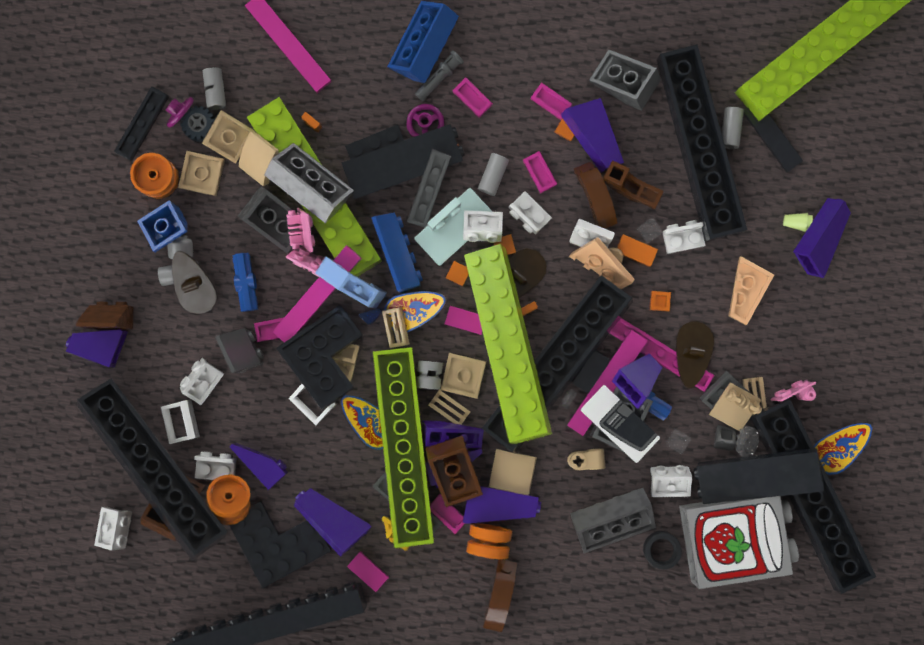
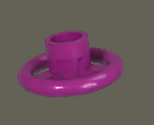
(178, 110)
(419, 118)

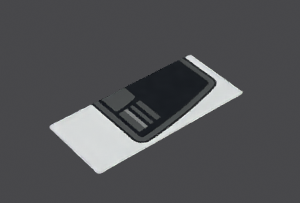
(620, 423)

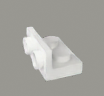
(529, 213)
(483, 226)
(586, 232)
(683, 237)
(200, 381)
(212, 467)
(671, 481)
(113, 528)

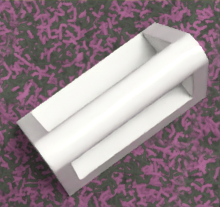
(305, 410)
(189, 421)

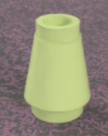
(798, 221)

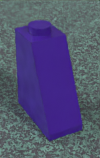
(97, 346)
(638, 379)

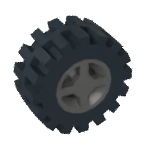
(193, 119)

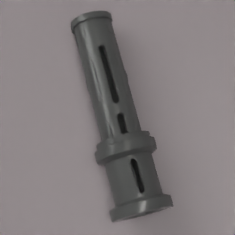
(445, 69)

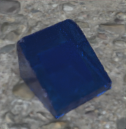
(370, 316)

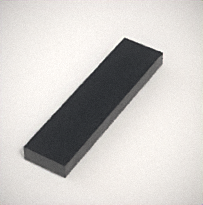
(141, 123)
(774, 140)

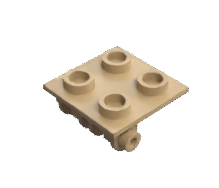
(736, 407)

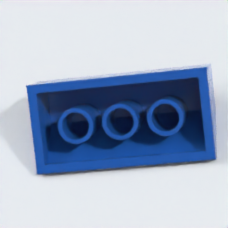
(423, 41)
(396, 252)

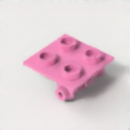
(303, 222)
(305, 259)
(801, 389)

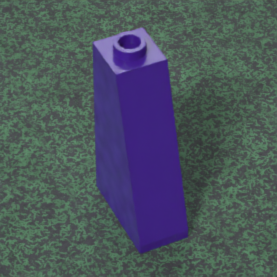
(594, 132)
(822, 237)
(500, 505)
(331, 521)

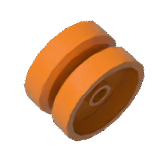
(156, 165)
(229, 499)
(489, 541)

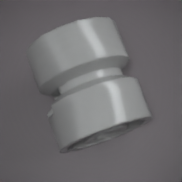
(432, 381)

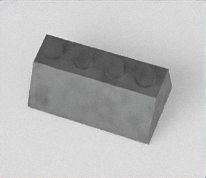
(308, 182)
(613, 520)

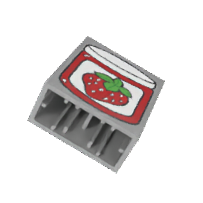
(738, 541)

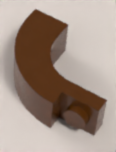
(624, 183)
(597, 195)
(500, 596)

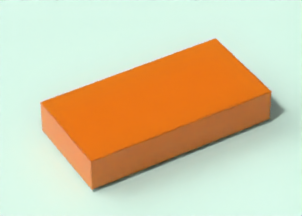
(637, 250)

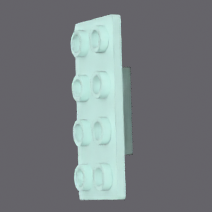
(446, 229)

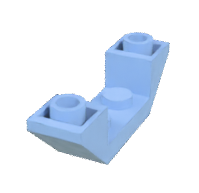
(350, 284)

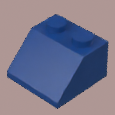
(163, 225)

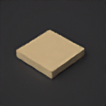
(227, 136)
(201, 173)
(463, 375)

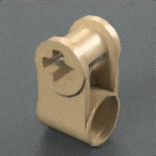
(591, 459)

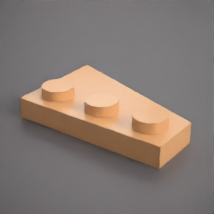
(602, 261)
(748, 290)

